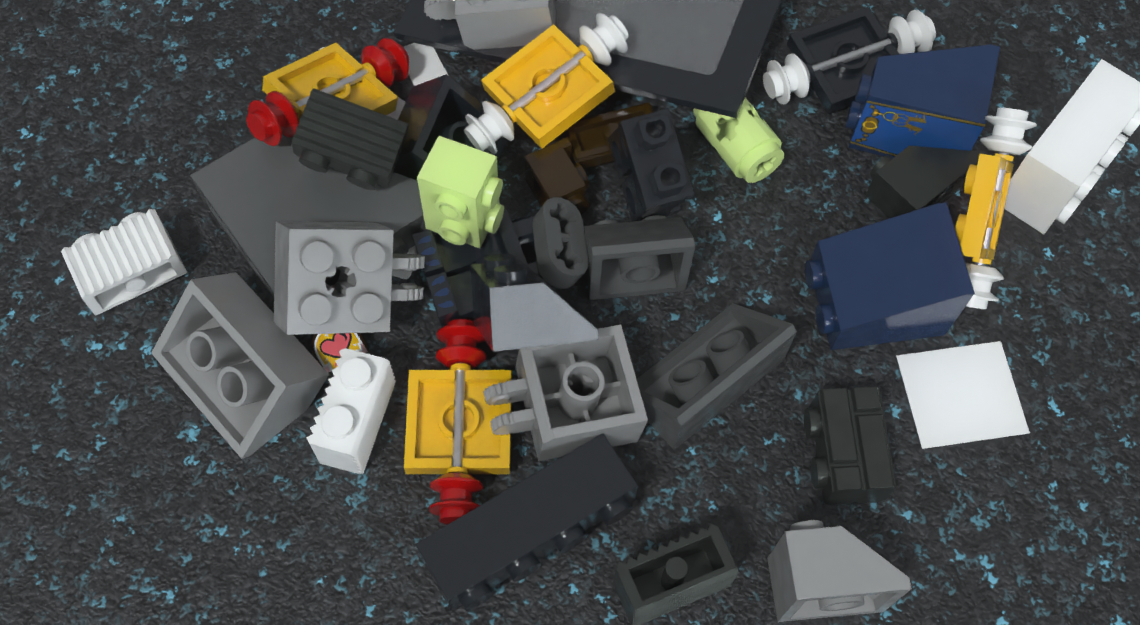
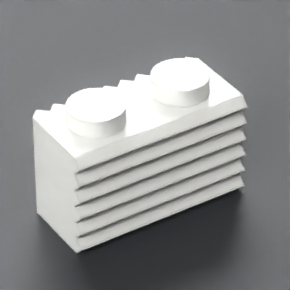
(123, 261)
(352, 410)

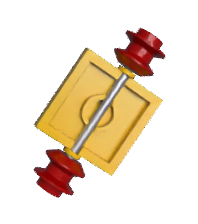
(331, 72)
(451, 422)

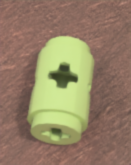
(742, 142)

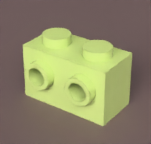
(460, 193)

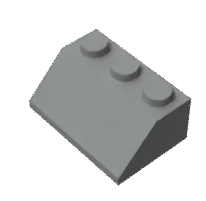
(237, 362)

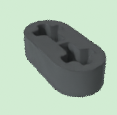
(568, 243)

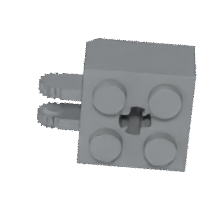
(495, 22)
(362, 294)
(556, 415)

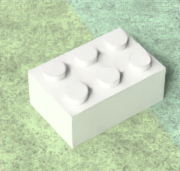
(1067, 155)

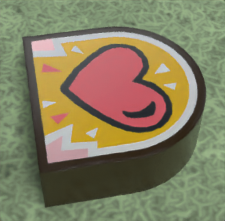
(327, 348)

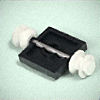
(839, 52)

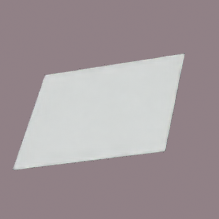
(962, 394)

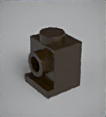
(554, 175)

